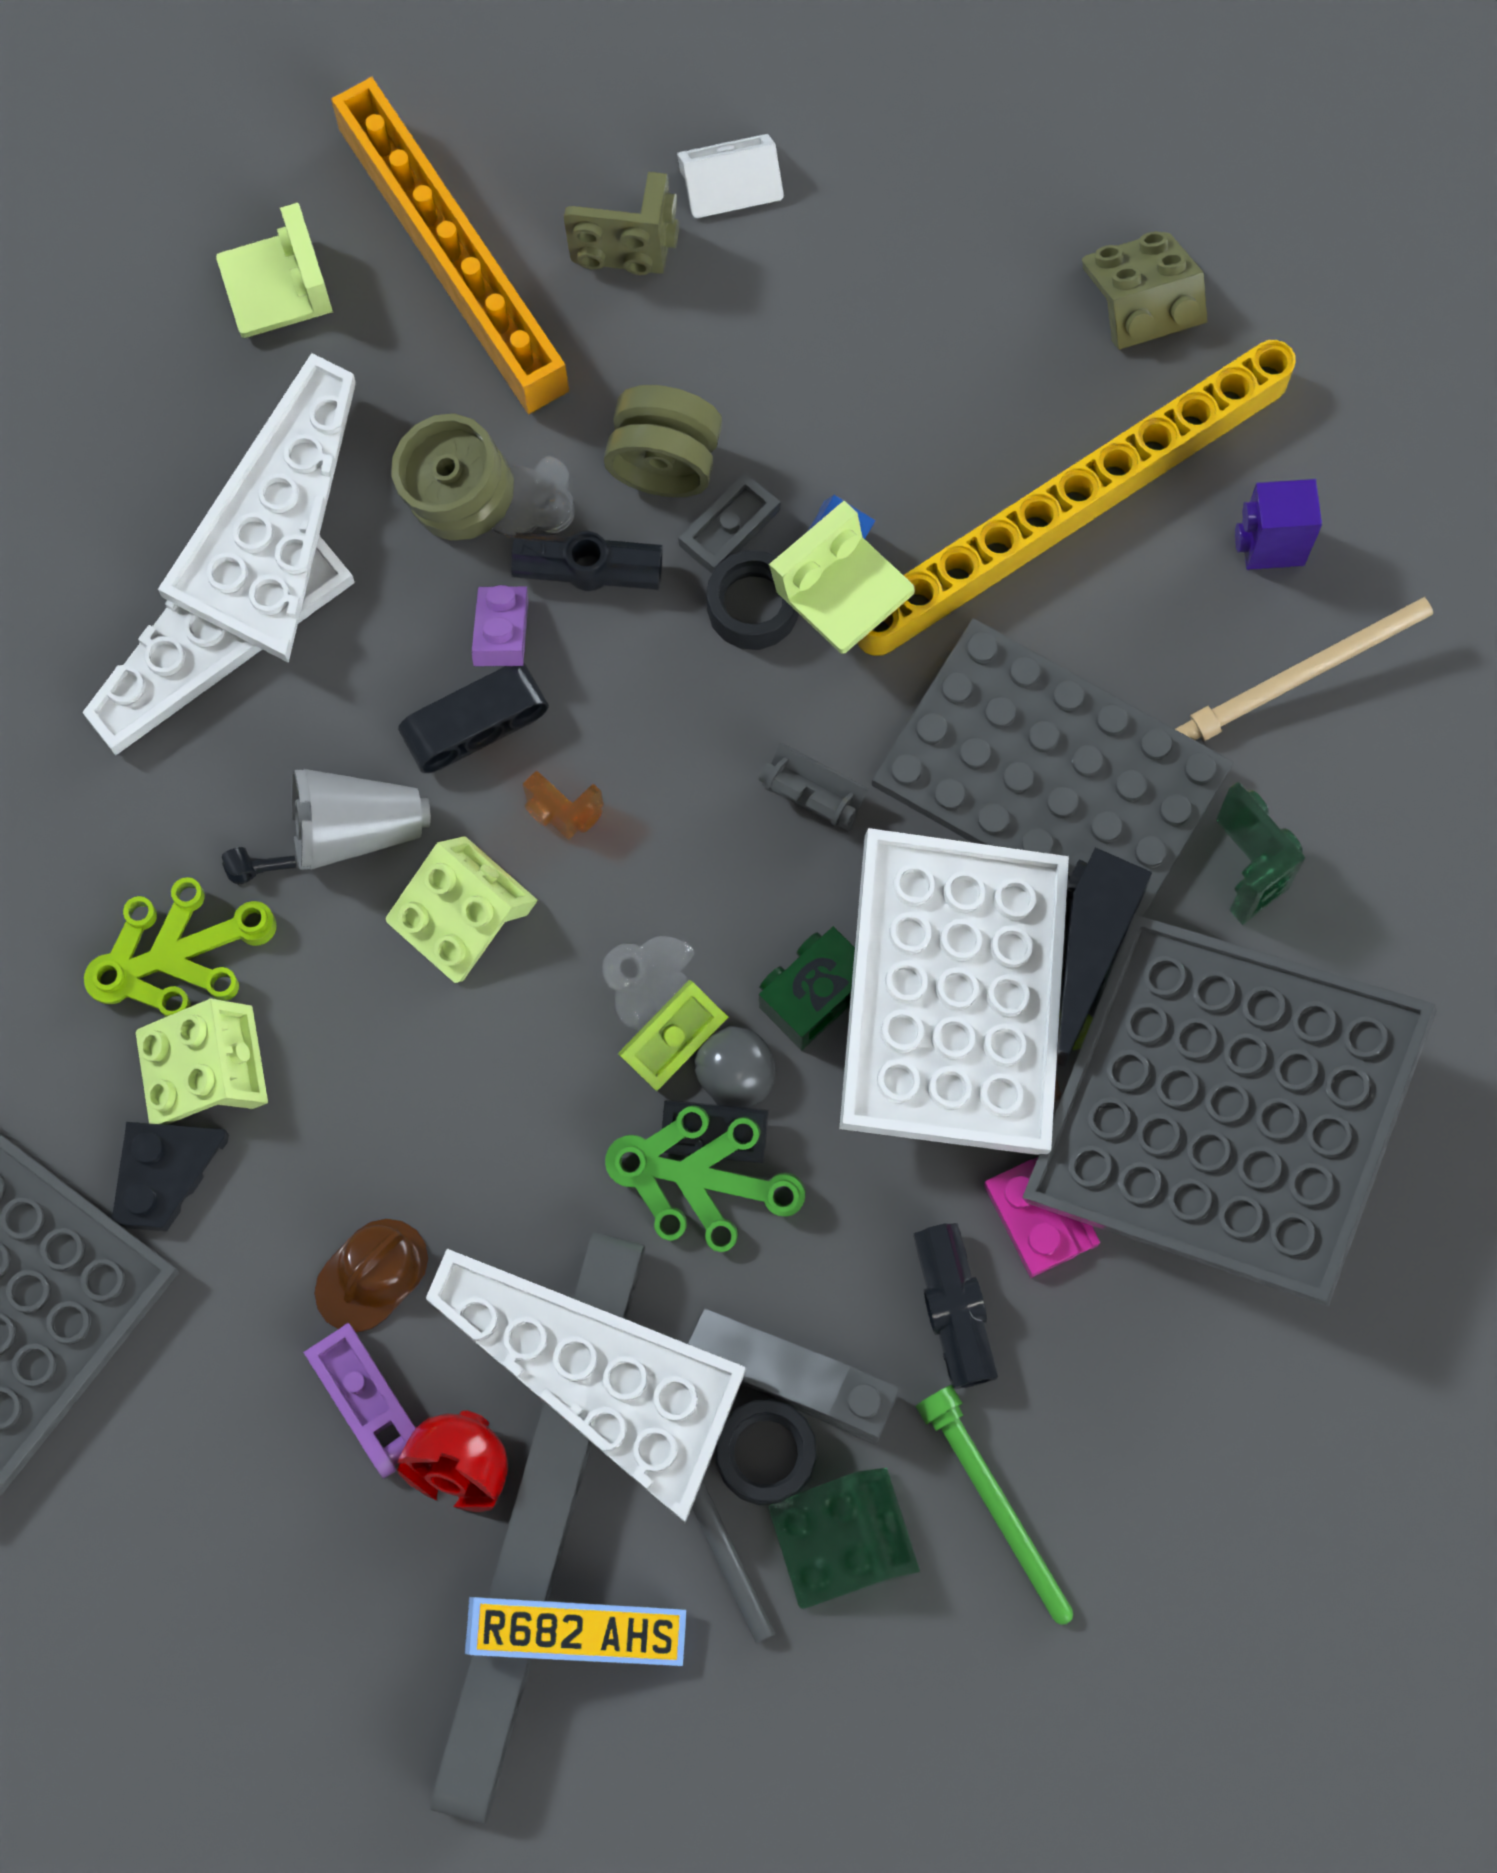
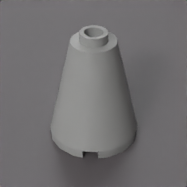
(351, 816)

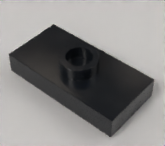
(719, 1121)

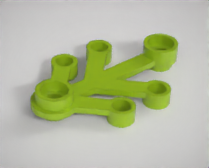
(171, 953)

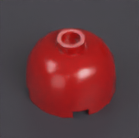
(457, 1458)

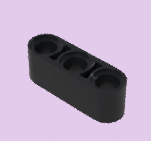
(473, 717)

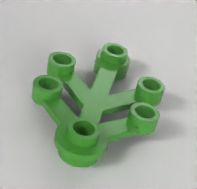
(695, 1176)

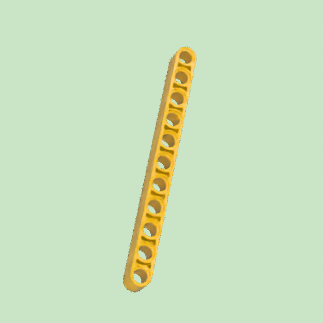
(1092, 480)

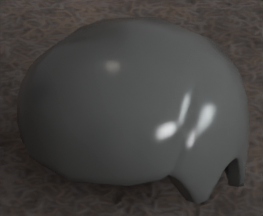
(735, 1067)

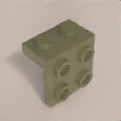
(623, 238)
(1148, 288)

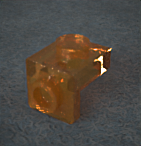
(550, 806)

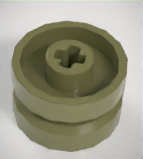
(663, 441)
(452, 477)

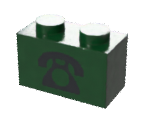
(811, 989)

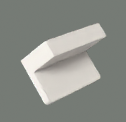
(731, 175)

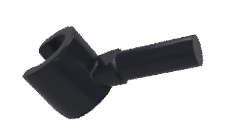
(241, 868)

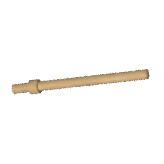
(1209, 721)

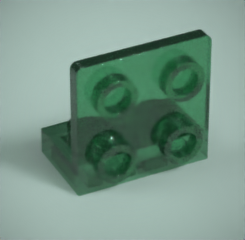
(1272, 851)
(843, 1537)

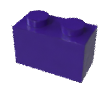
(1279, 524)

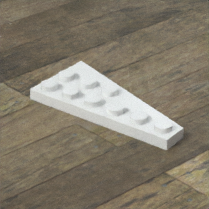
(261, 534)
(185, 658)

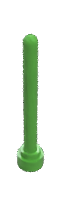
(944, 1414)

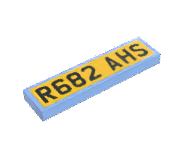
(575, 1631)

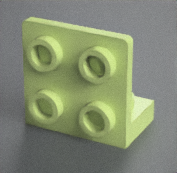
(275, 279)
(839, 580)
(457, 906)
(201, 1061)

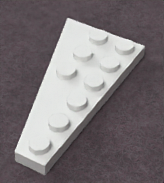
(621, 1385)

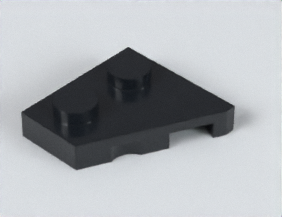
(160, 1170)

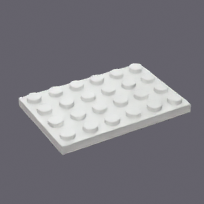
(955, 993)

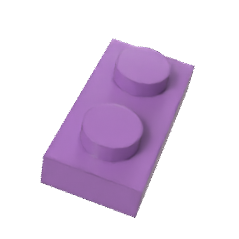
(500, 626)

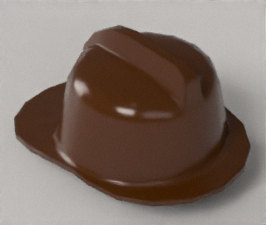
(371, 1274)

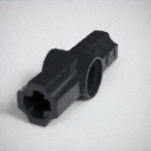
(556, 558)
(955, 1306)

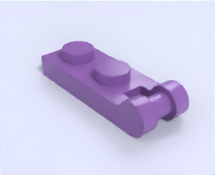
(361, 1395)

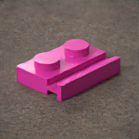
(1038, 1235)

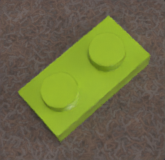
(673, 1035)

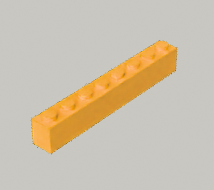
(451, 246)

